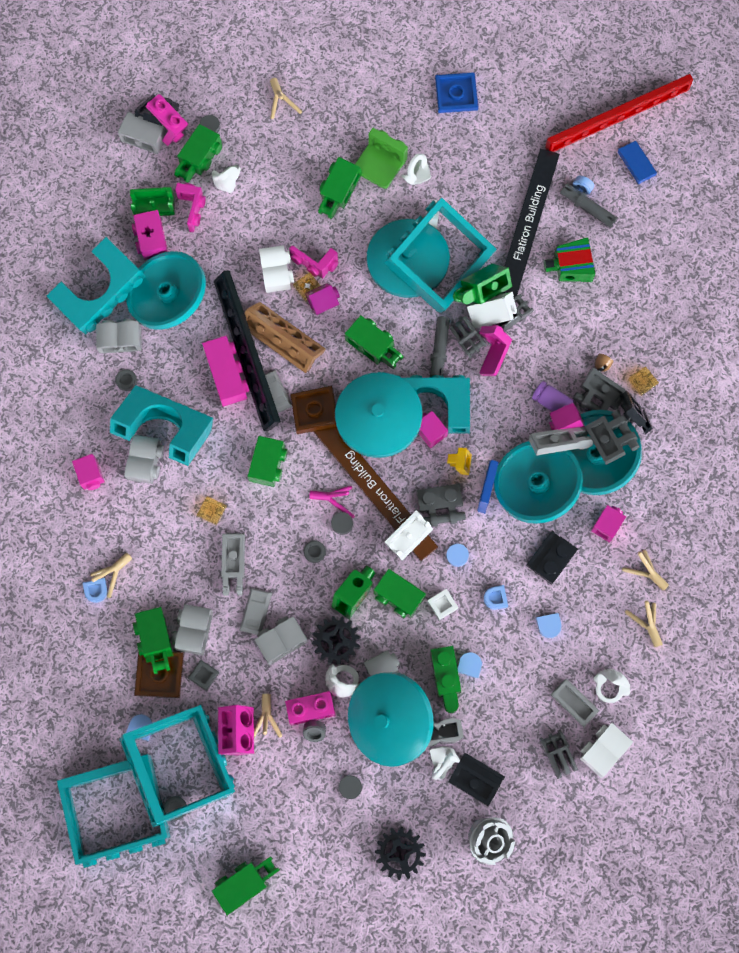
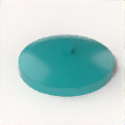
(425, 256)
(168, 292)
(378, 415)
(603, 478)
(537, 486)
(390, 719)

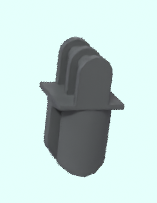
(518, 317)
(469, 338)
(558, 753)

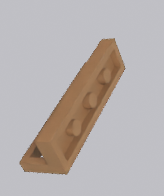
(280, 338)

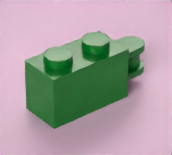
(198, 153)
(338, 186)
(483, 285)
(373, 342)
(154, 638)
(446, 677)
(243, 885)

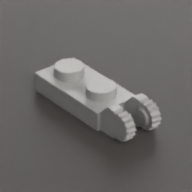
(560, 440)
(233, 561)

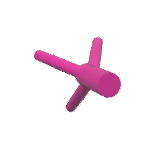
(321, 495)

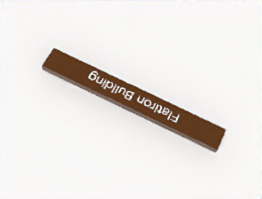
(372, 486)

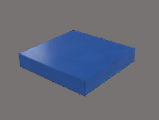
(456, 92)
(487, 487)

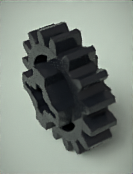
(346, 643)
(415, 847)

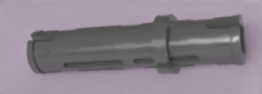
(581, 200)
(440, 342)

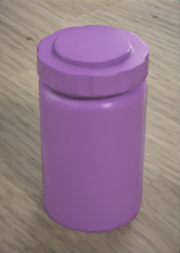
(550, 397)

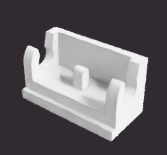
(493, 311)
(408, 535)

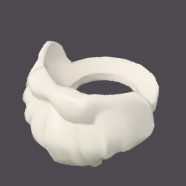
(418, 170)
(226, 180)
(616, 678)
(338, 688)
(442, 759)

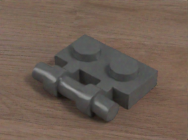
(602, 388)
(605, 439)
(441, 498)

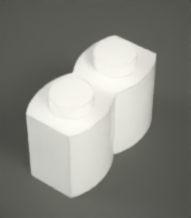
(275, 269)
(605, 750)

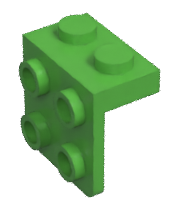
(382, 158)

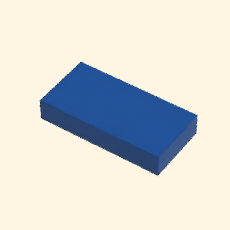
(637, 162)

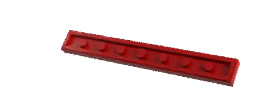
(619, 113)

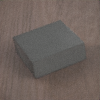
(203, 675)

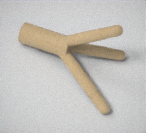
(278, 94)
(119, 564)
(653, 575)
(651, 615)
(265, 716)

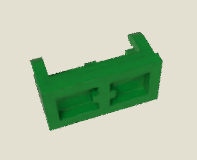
(153, 199)

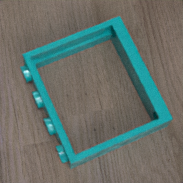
(412, 280)
(141, 776)
(112, 853)

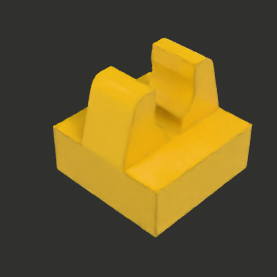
(461, 461)

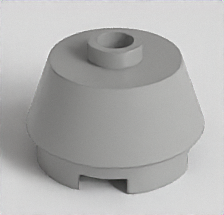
(491, 840)

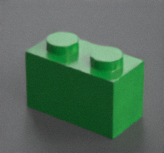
(267, 461)
(399, 594)

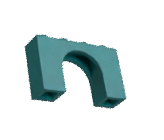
(123, 279)
(453, 392)
(145, 405)

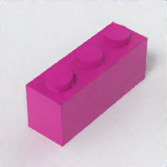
(226, 370)

